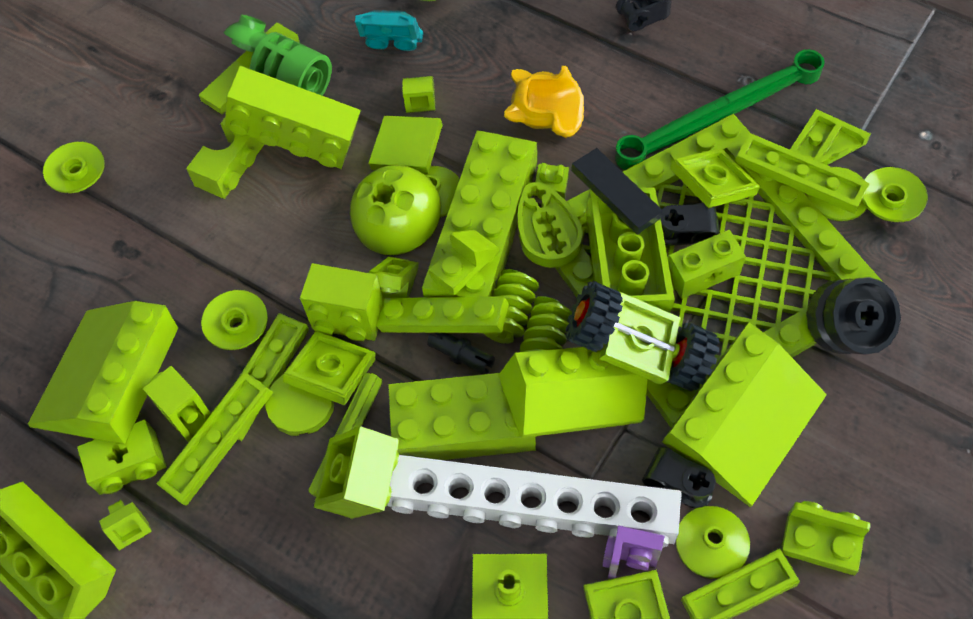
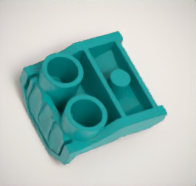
(382, 26)

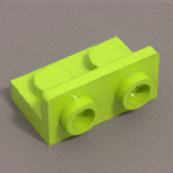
(824, 537)

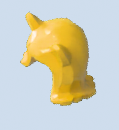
(547, 101)

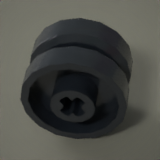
(854, 316)

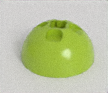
(395, 210)

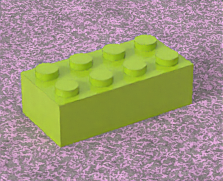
(290, 117)
(628, 260)
(454, 418)

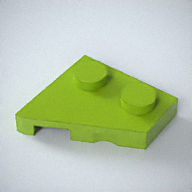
(828, 138)

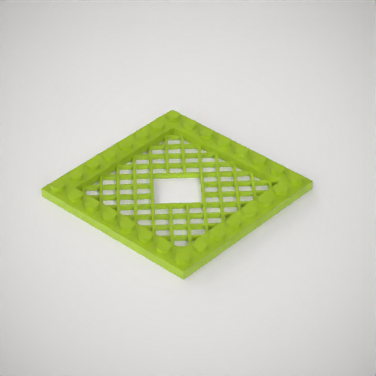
(791, 206)

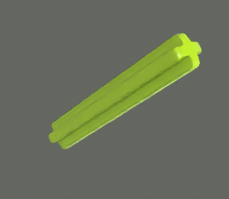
(354, 415)

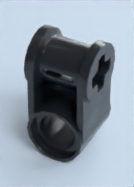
(643, 11)
(689, 224)
(675, 472)

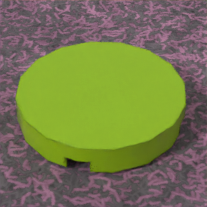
(297, 410)

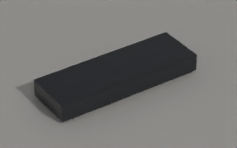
(617, 191)

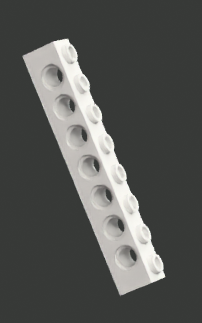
(516, 485)

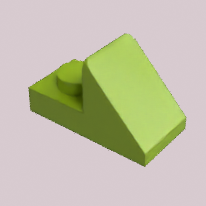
(464, 260)
(395, 277)

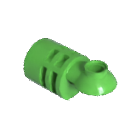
(281, 56)

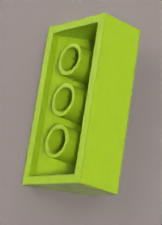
(570, 392)
(47, 559)

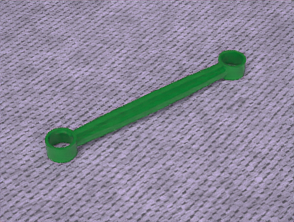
(720, 108)

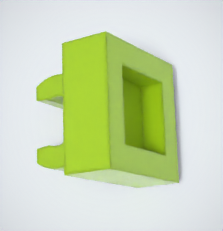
(554, 177)
(124, 524)

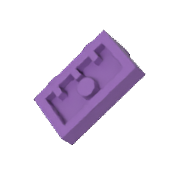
(635, 547)

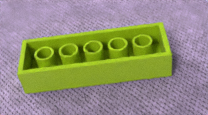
(488, 203)

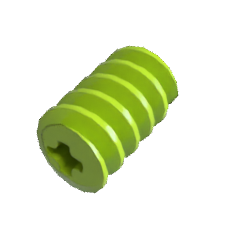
(518, 291)
(546, 325)

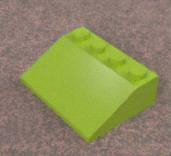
(104, 372)
(746, 414)

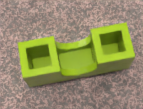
(221, 169)

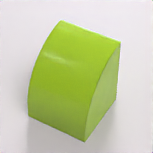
(419, 94)

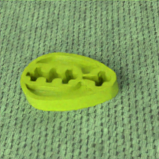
(533, 233)

